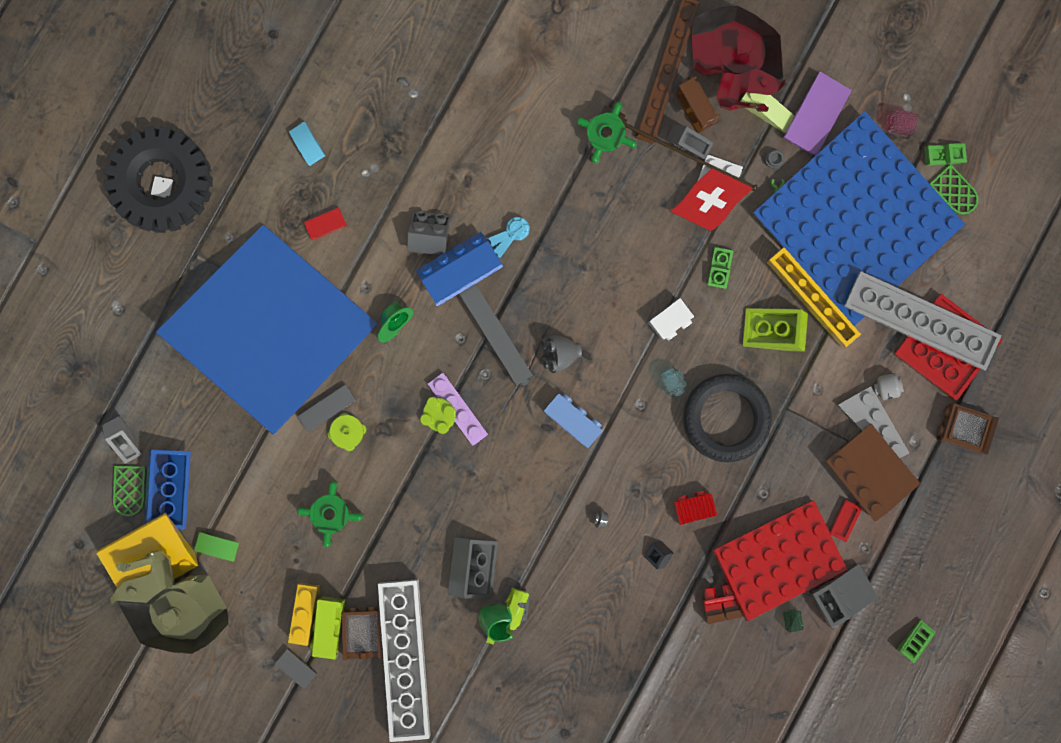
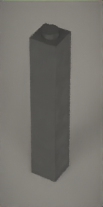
(496, 335)

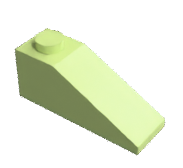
(777, 114)

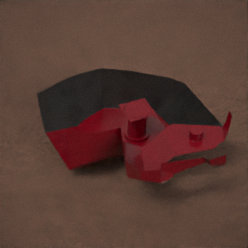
(741, 49)

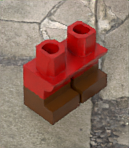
(713, 607)

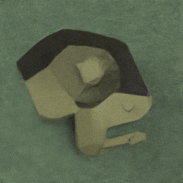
(170, 614)

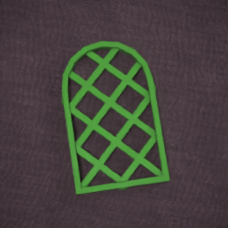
(968, 186)
(115, 494)

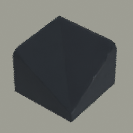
(659, 554)

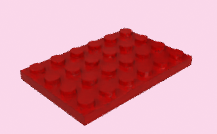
(779, 560)

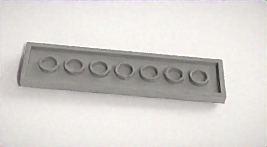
(922, 321)

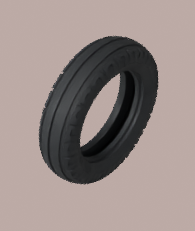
(751, 393)

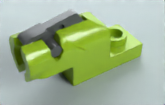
(518, 604)

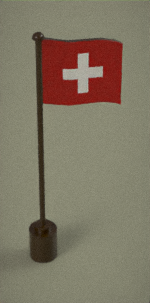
(711, 196)

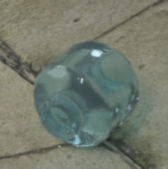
(673, 382)

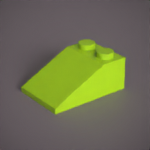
(775, 329)

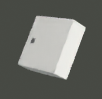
(162, 187)

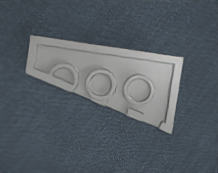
(867, 409)

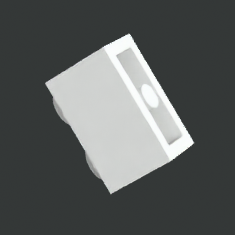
(671, 319)

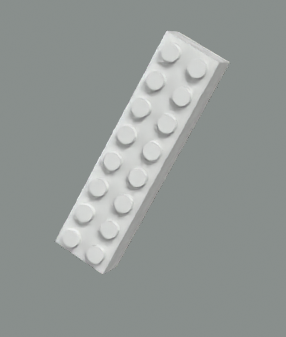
(404, 660)

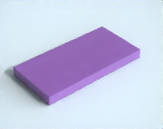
(817, 114)

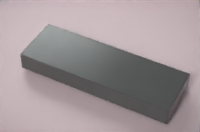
(327, 408)

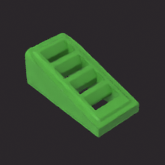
(911, 636)

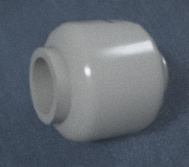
(889, 386)

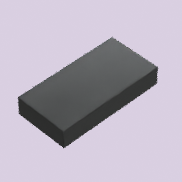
(296, 668)

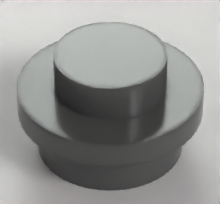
(775, 159)
(600, 519)

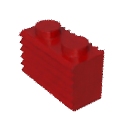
(694, 508)

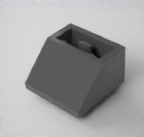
(428, 232)

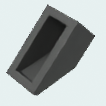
(689, 141)

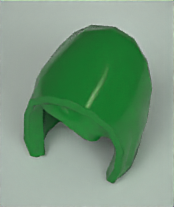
(496, 622)

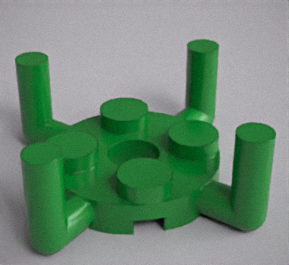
(615, 140)
(341, 516)

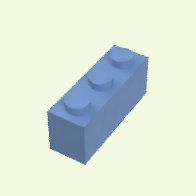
(573, 420)

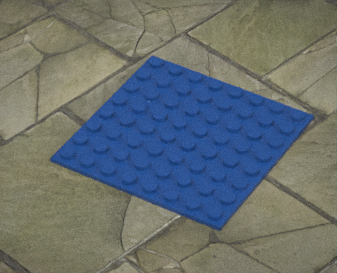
(857, 212)
(267, 329)

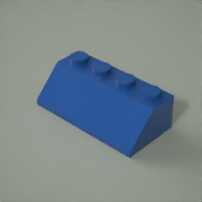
(459, 268)
(167, 486)

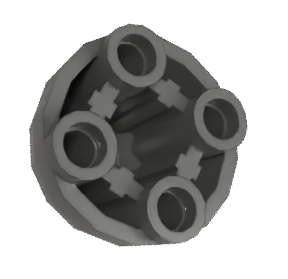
(559, 352)

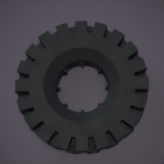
(135, 156)

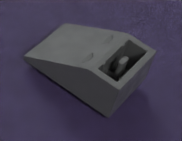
(843, 596)

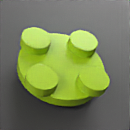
(438, 414)
(346, 431)

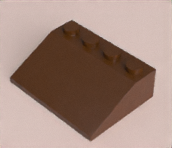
(872, 472)

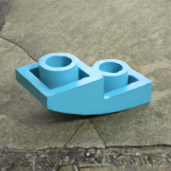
(307, 143)

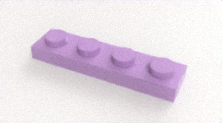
(464, 417)

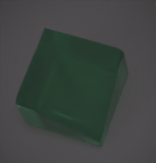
(793, 620)

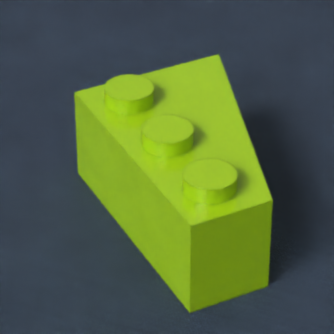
(327, 627)

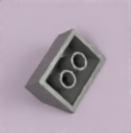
(472, 568)

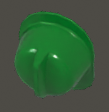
(393, 320)

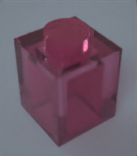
(902, 122)

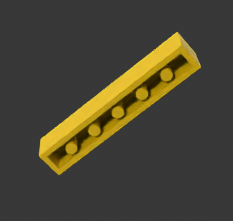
(813, 298)

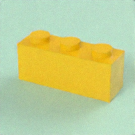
(304, 614)

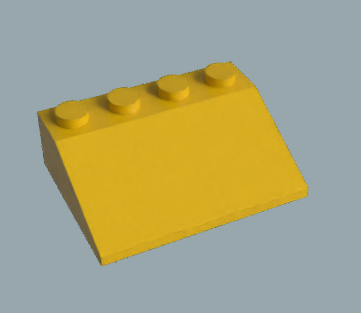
(152, 536)

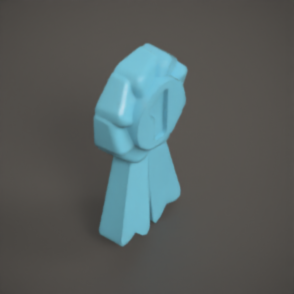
(516, 229)

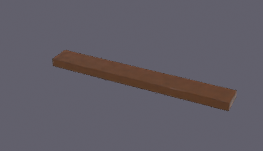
(668, 69)

